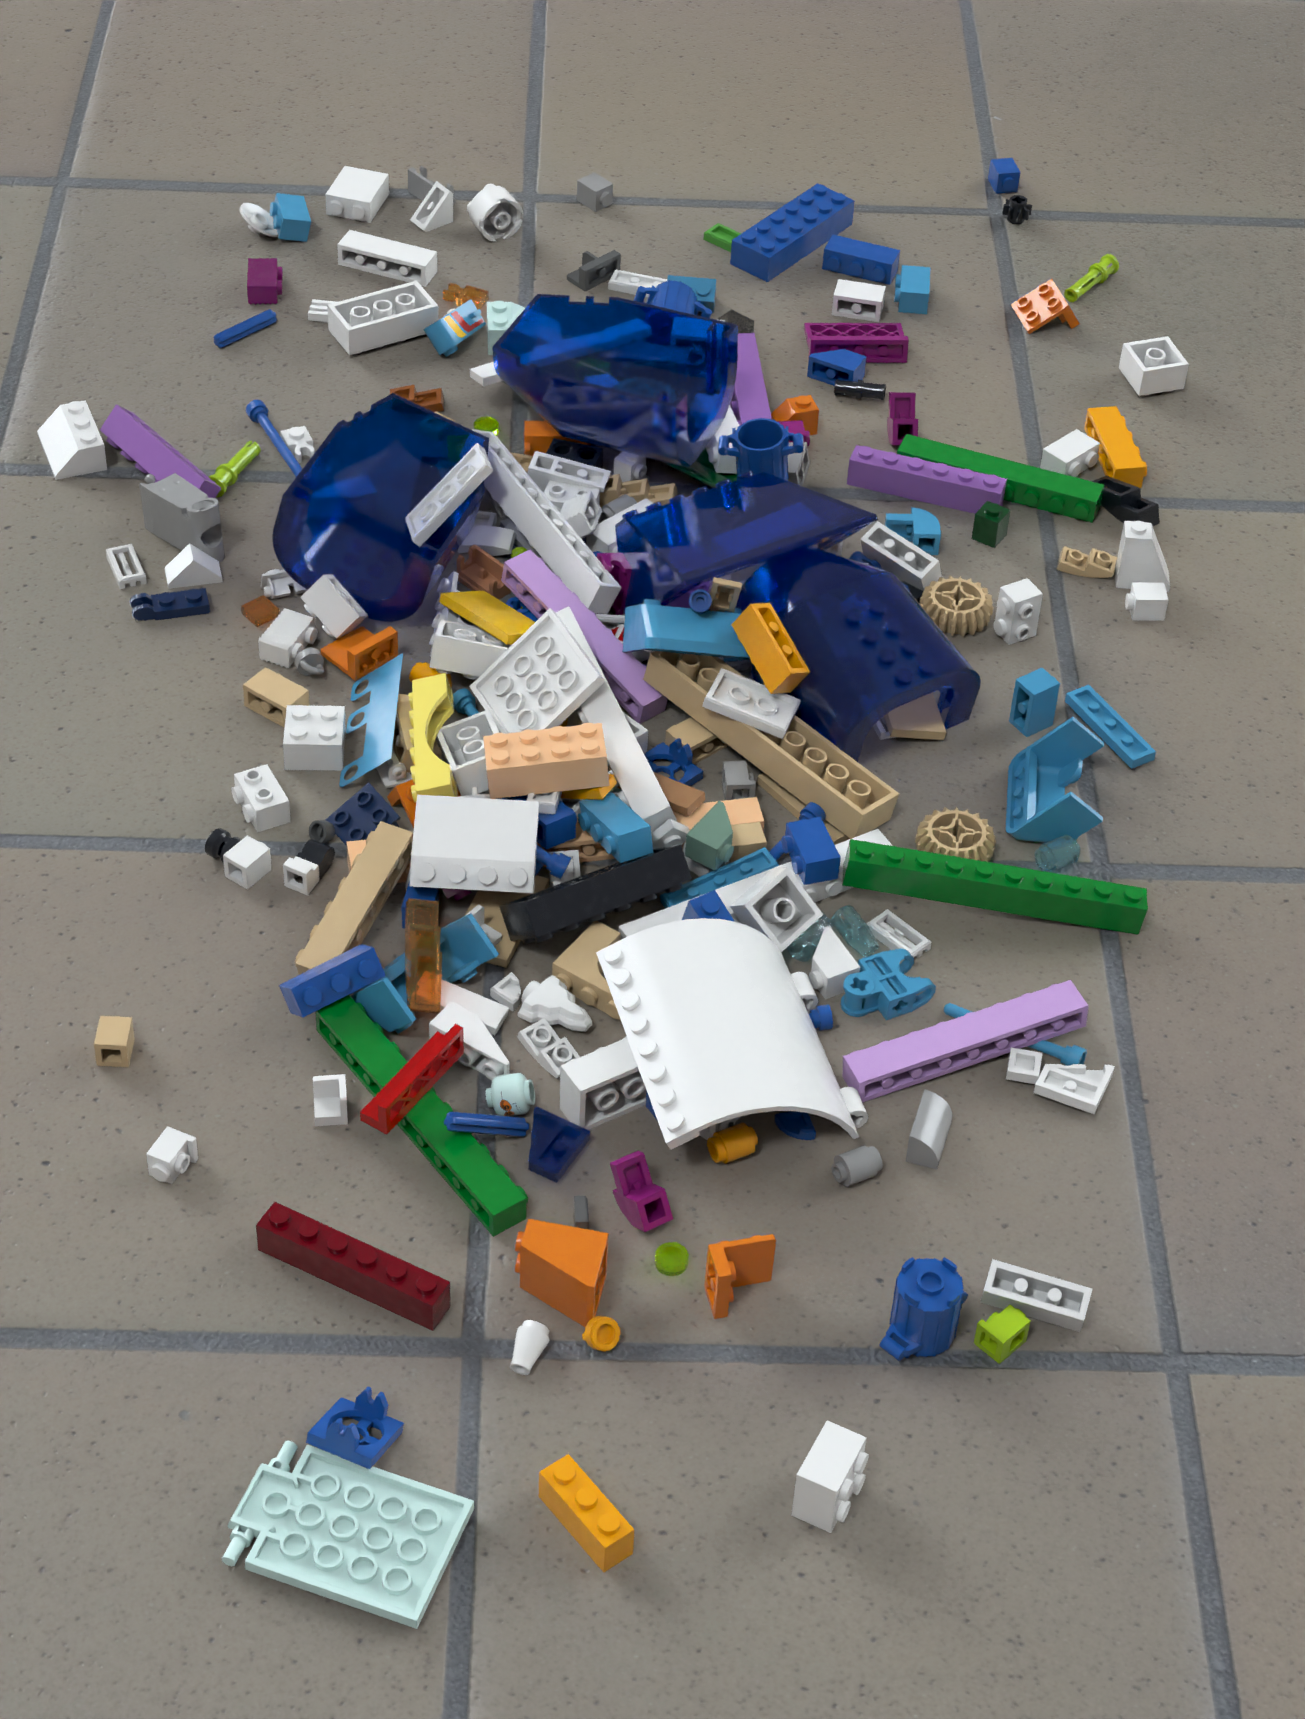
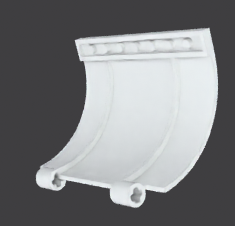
(721, 1028)

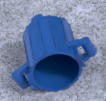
(673, 296)
(761, 447)
(924, 1308)

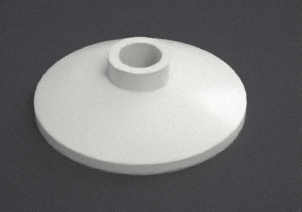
(258, 219)

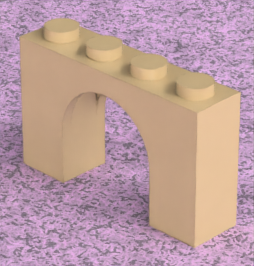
(581, 970)

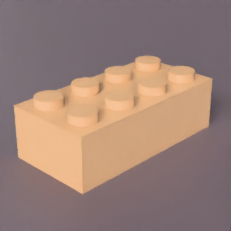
(546, 760)

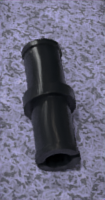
(860, 389)

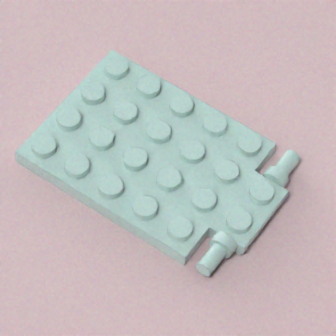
(348, 1532)

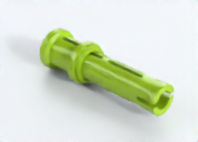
(1097, 274)
(227, 473)

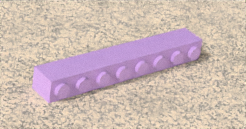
(542, 589)
(965, 1040)

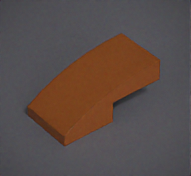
(430, 399)

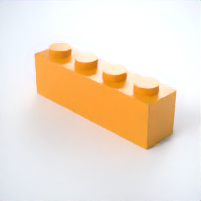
(1116, 450)

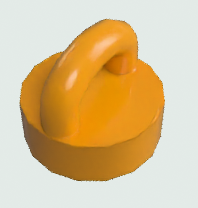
(602, 1333)

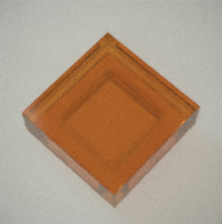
(260, 611)

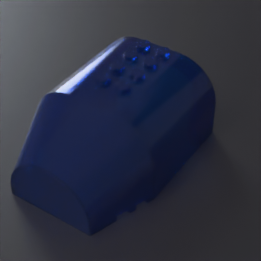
(622, 373)
(353, 500)
(861, 642)

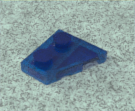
(554, 1144)

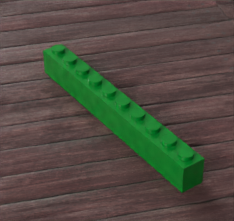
(994, 886)
(454, 1155)

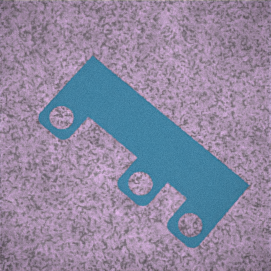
(379, 716)

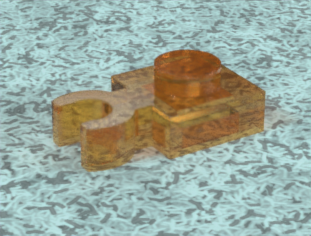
(460, 295)

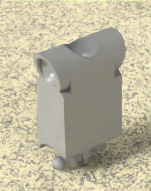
(182, 514)

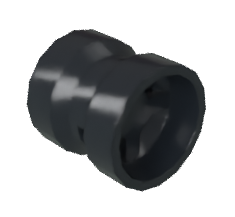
(219, 843)

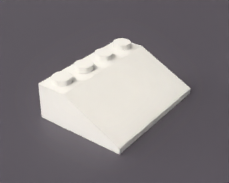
(474, 844)

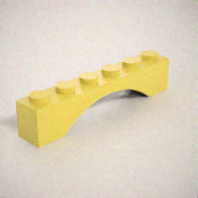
(430, 707)

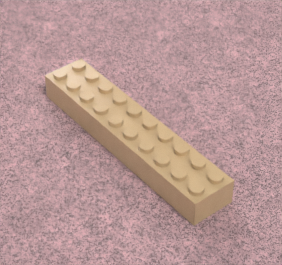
(799, 762)

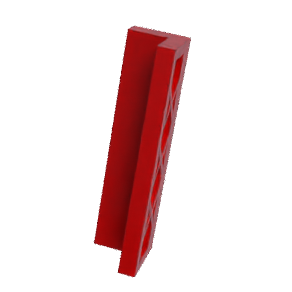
(414, 1080)

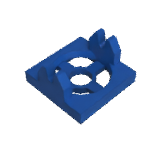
(680, 758)
(343, 1441)

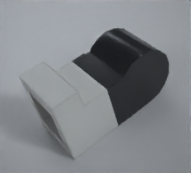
(310, 864)

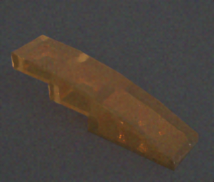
(423, 956)

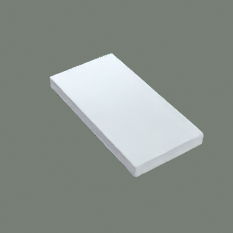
(448, 494)

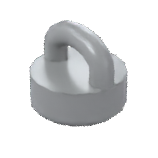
(309, 662)

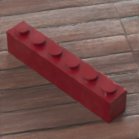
(353, 1266)

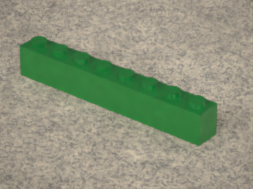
(1024, 483)

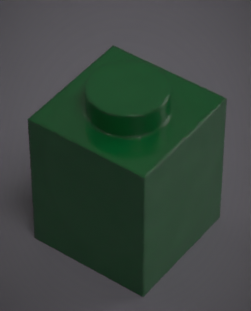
(990, 524)

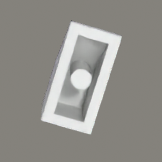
(831, 965)

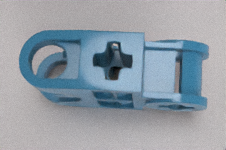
(885, 986)

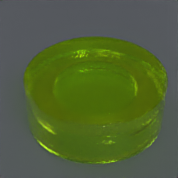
(487, 424)
(671, 1259)

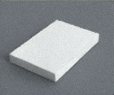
(751, 703)

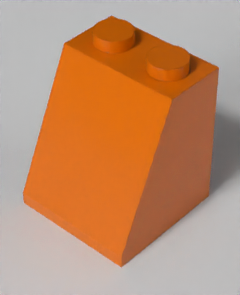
(563, 1267)

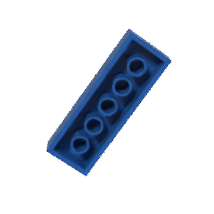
(792, 232)

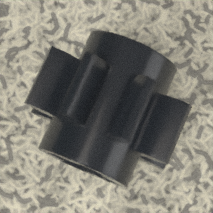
(1017, 209)

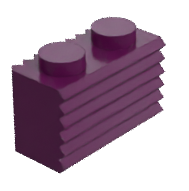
(264, 280)

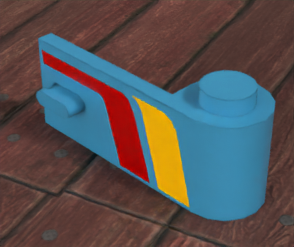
(454, 328)

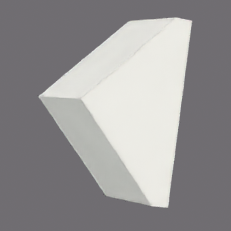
(435, 209)
(192, 568)

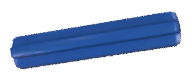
(245, 328)
(486, 1124)

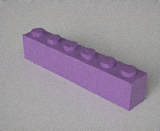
(749, 392)
(152, 451)
(923, 480)

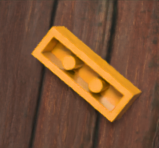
(770, 648)
(586, 1513)

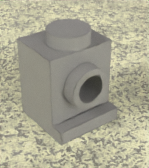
(737, 781)

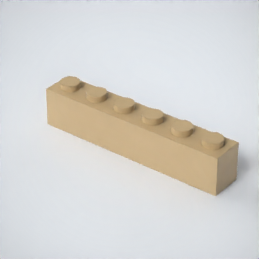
(359, 896)

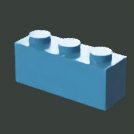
(616, 827)

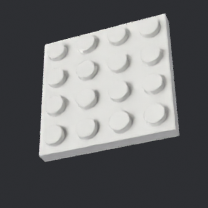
(538, 678)

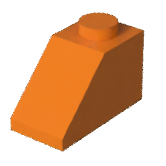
(799, 409)

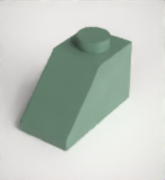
(711, 838)

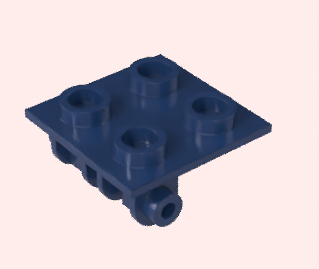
(362, 815)

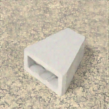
(1140, 557)

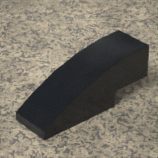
(1126, 503)

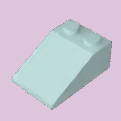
(499, 318)

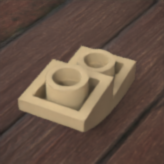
(1095, 565)

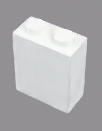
(357, 194)

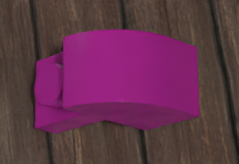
(901, 416)
(636, 1195)

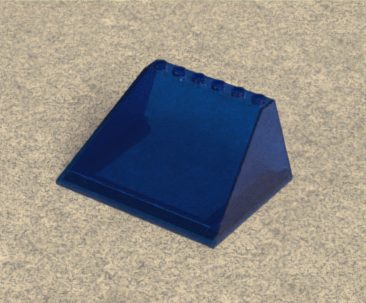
(727, 531)

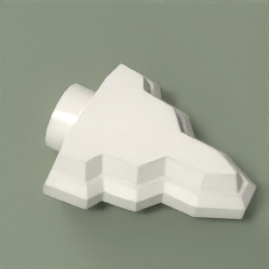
(555, 1004)

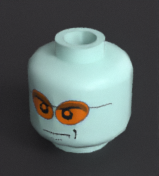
(511, 1094)

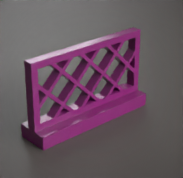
(862, 338)

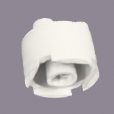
(495, 213)

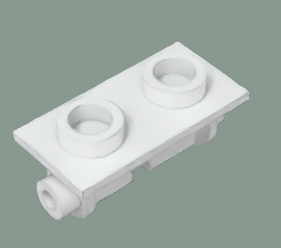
(277, 582)
(393, 772)

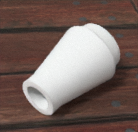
(529, 1344)

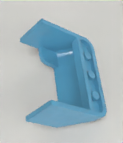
(682, 631)
(1037, 785)
(462, 949)

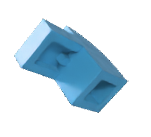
(918, 527)

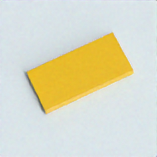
(488, 614)

